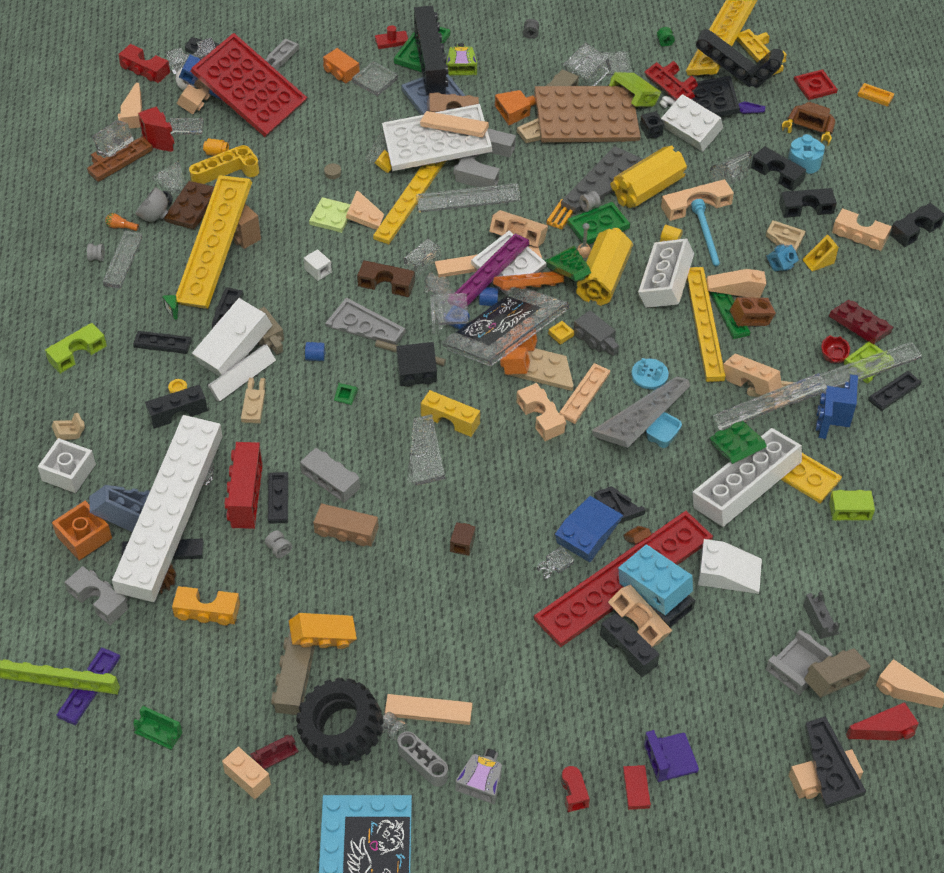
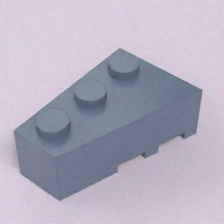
(118, 505)

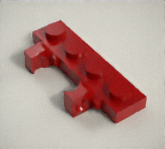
(665, 79)

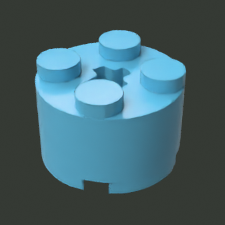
(807, 153)

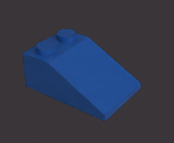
(588, 528)

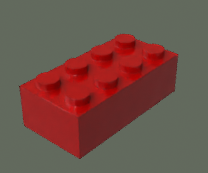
(244, 485)

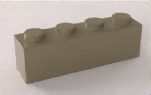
(293, 677)

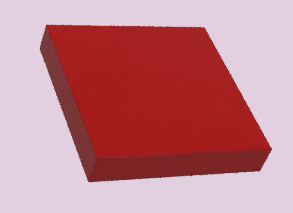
(815, 84)

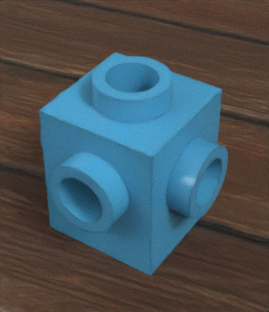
(782, 257)

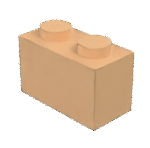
(246, 772)

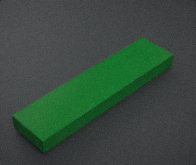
(724, 303)

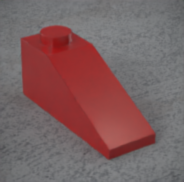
(888, 725)

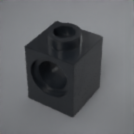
(652, 125)

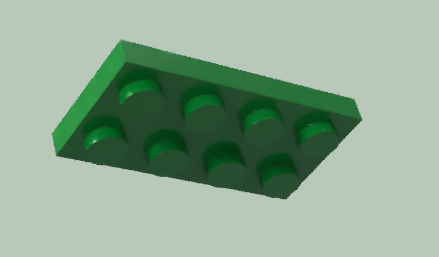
(408, 54)

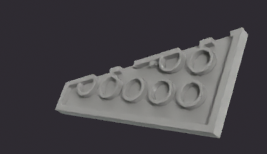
(635, 419)

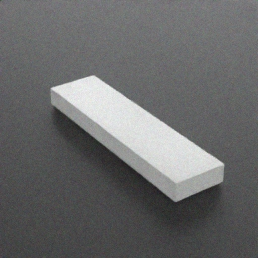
(241, 372)

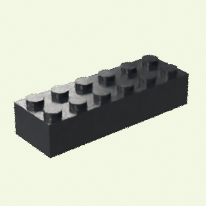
(430, 50)

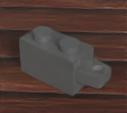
(596, 333)

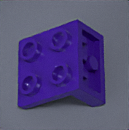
(670, 756)

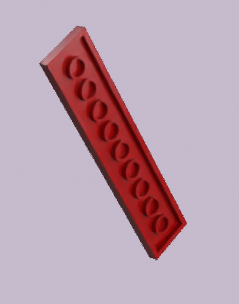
(589, 600)

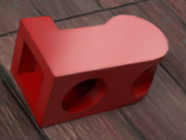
(576, 789)

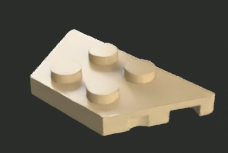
(548, 369)

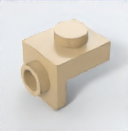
(69, 429)

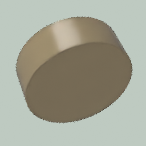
(332, 171)

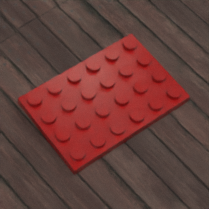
(248, 84)

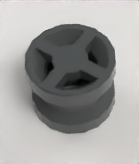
(534, 26)

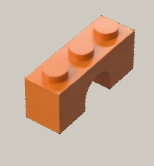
(518, 360)

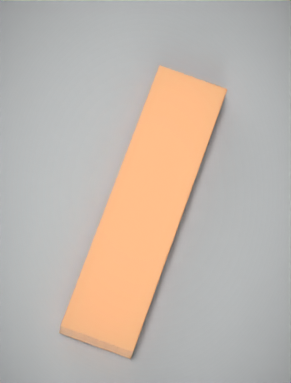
(454, 124)
(584, 393)
(429, 709)

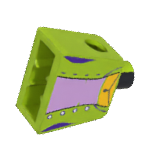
(461, 60)

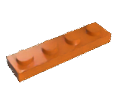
(532, 279)

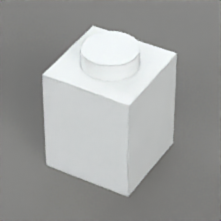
(317, 265)

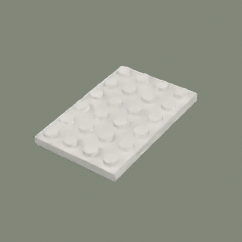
(416, 145)

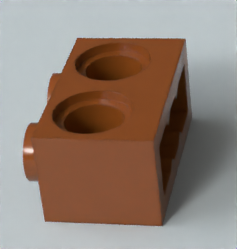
(752, 311)

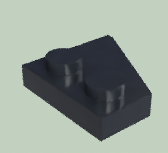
(620, 503)

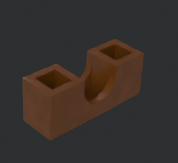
(374, 273)

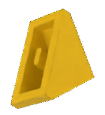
(822, 254)

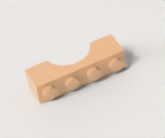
(715, 193)

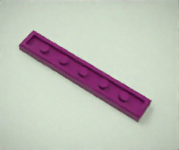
(493, 267)

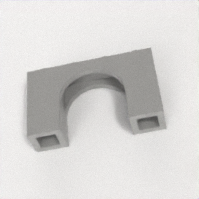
(481, 175)

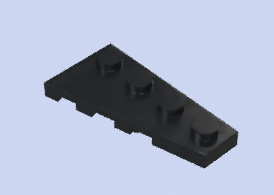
(833, 768)

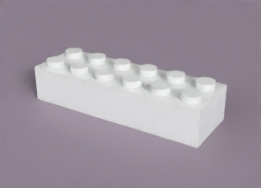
(743, 482)

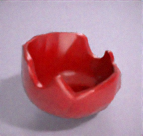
(835, 349)

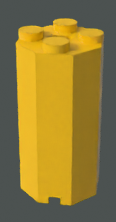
(649, 177)
(606, 266)

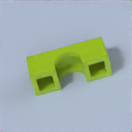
(87, 338)

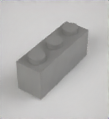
(330, 475)

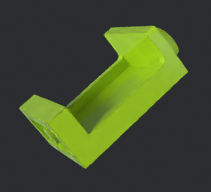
(644, 92)

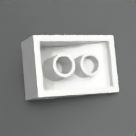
(729, 567)

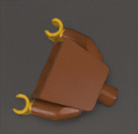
(812, 117)

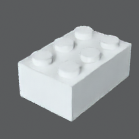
(692, 122)

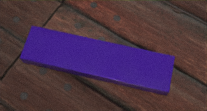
(80, 699)

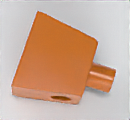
(514, 106)

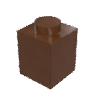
(462, 538)

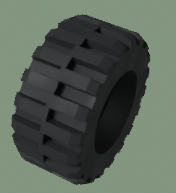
(328, 700)

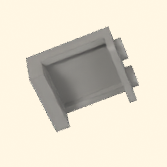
(792, 663)

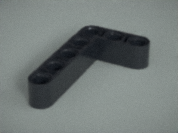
(736, 63)

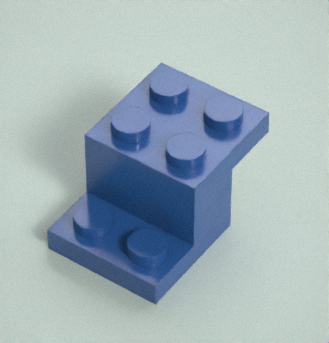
(837, 406)

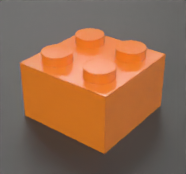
(81, 530)

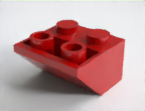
(156, 129)

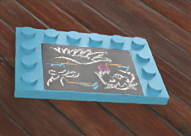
(366, 834)

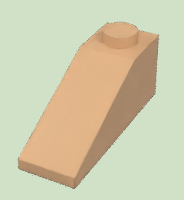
(131, 107)
(739, 283)
(908, 686)

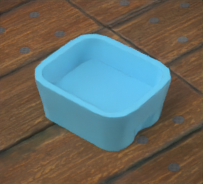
(663, 430)

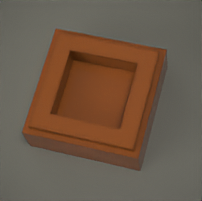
(637, 534)

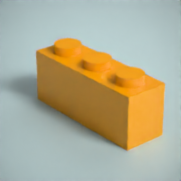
(322, 630)

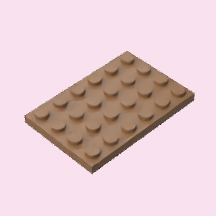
(586, 114)

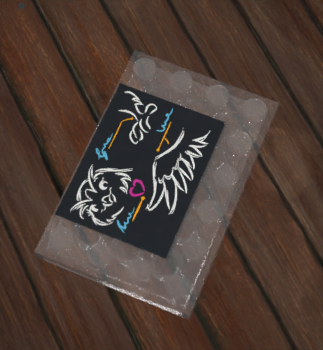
(505, 325)

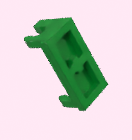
(157, 728)

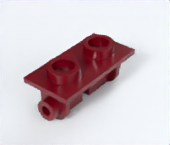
(275, 752)

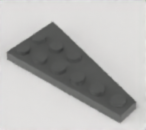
(600, 177)

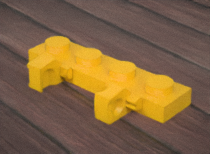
(756, 45)

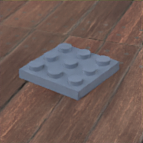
(416, 93)

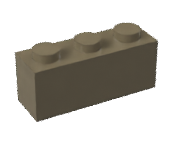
(836, 672)

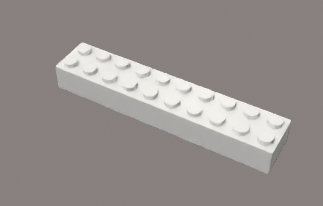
(167, 509)

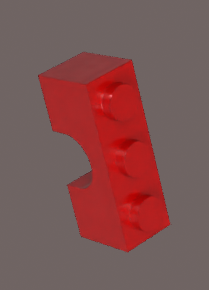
(134, 60)

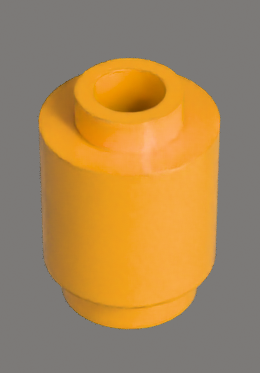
(214, 146)

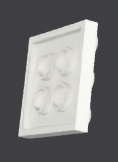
(524, 263)

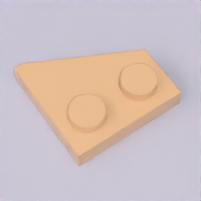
(364, 212)

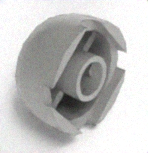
(153, 206)

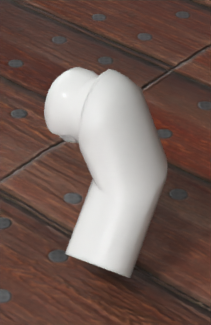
(667, 100)

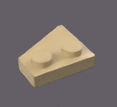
(785, 234)

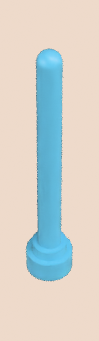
(698, 206)

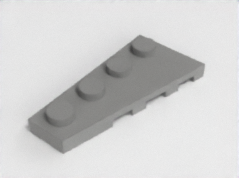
(360, 321)

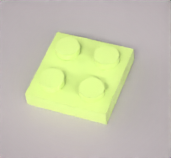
(330, 215)

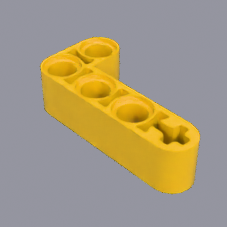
(224, 164)

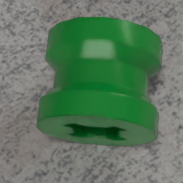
(665, 36)

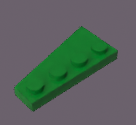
(569, 264)

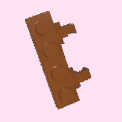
(106, 166)

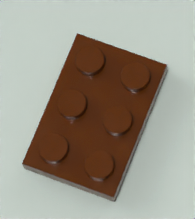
(190, 205)

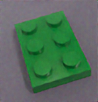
(599, 220)
(737, 442)

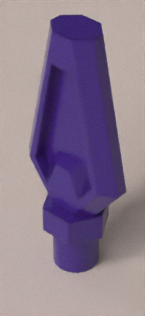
(747, 107)

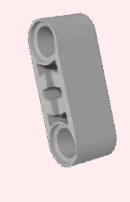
(425, 768)

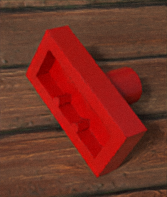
(391, 38)

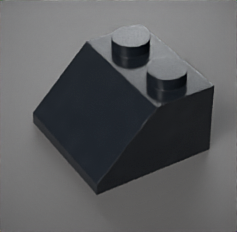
(416, 364)

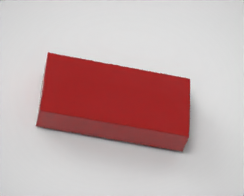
(636, 787)

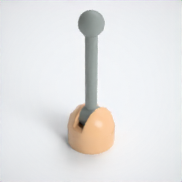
(584, 249)

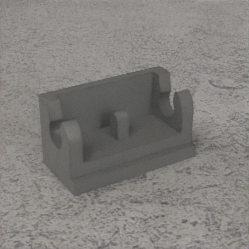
(820, 616)

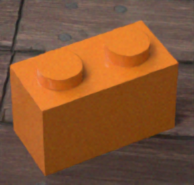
(340, 65)

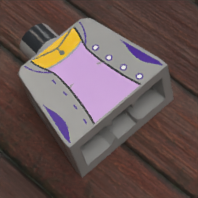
(481, 777)

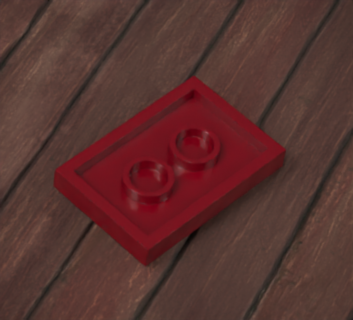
(861, 321)

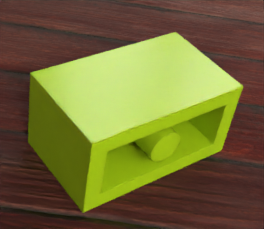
(851, 505)

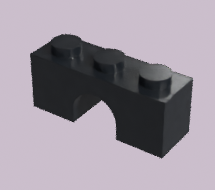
(790, 173)
(820, 199)
(907, 229)
(163, 408)
(640, 653)

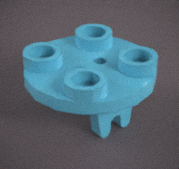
(649, 367)

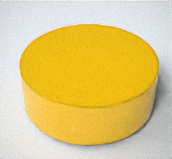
(177, 385)

